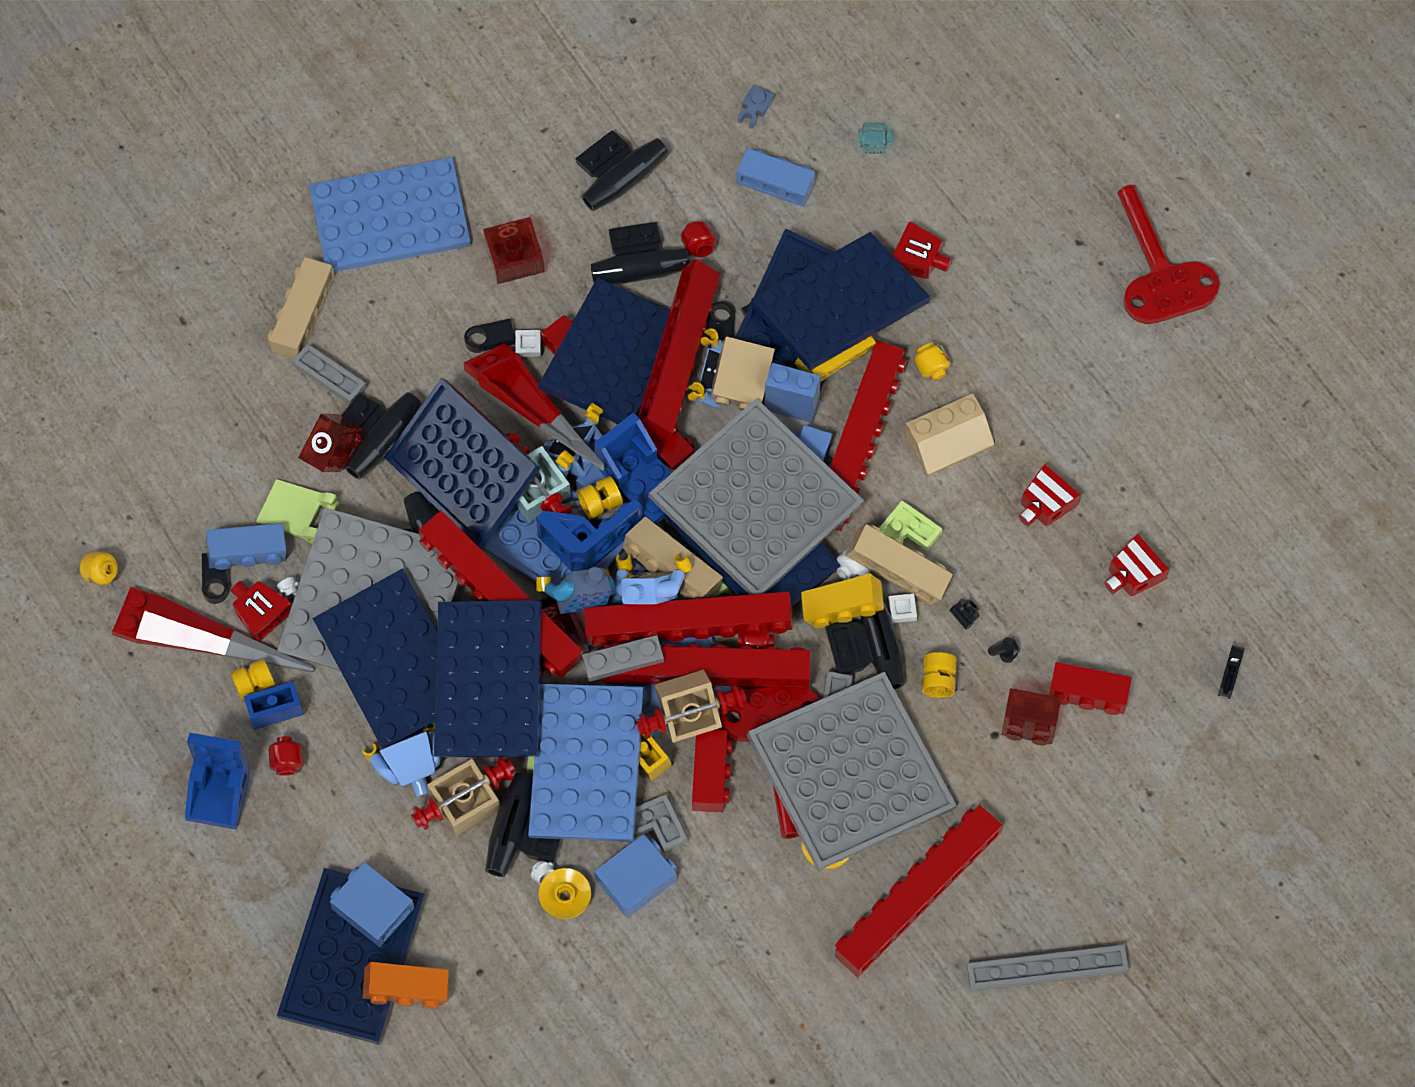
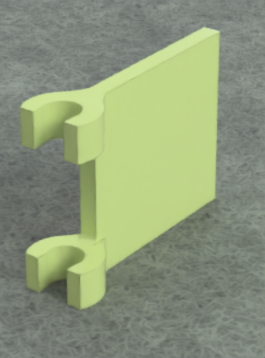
(295, 508)

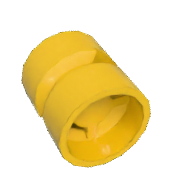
(591, 501)
(939, 675)
(253, 679)

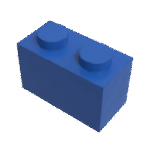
(273, 705)

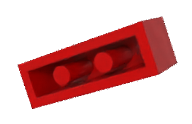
(1090, 688)
(711, 771)

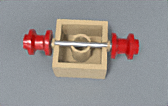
(689, 707)
(463, 796)

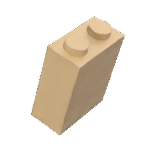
(741, 373)

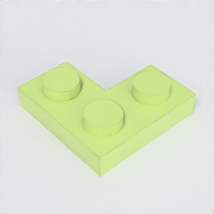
(910, 523)

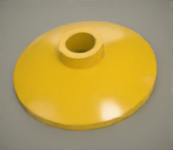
(560, 882)

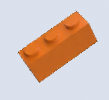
(405, 985)

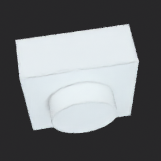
(528, 343)
(902, 608)

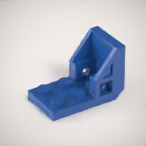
(633, 464)
(561, 534)
(216, 781)

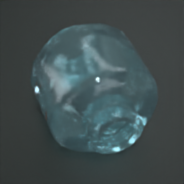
(874, 137)

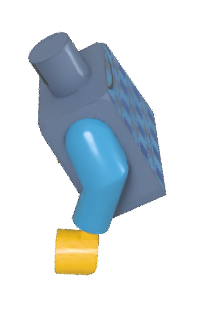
(580, 589)

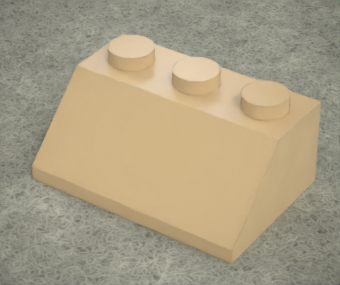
(949, 434)

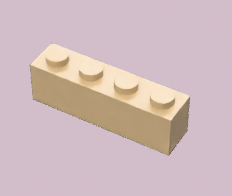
(301, 307)
(656, 552)
(899, 564)

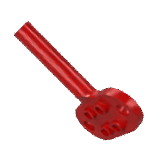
(1168, 288)
(761, 708)

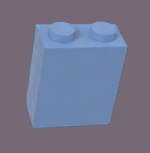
(792, 392)
(636, 875)
(371, 904)

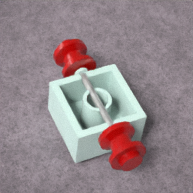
(547, 487)

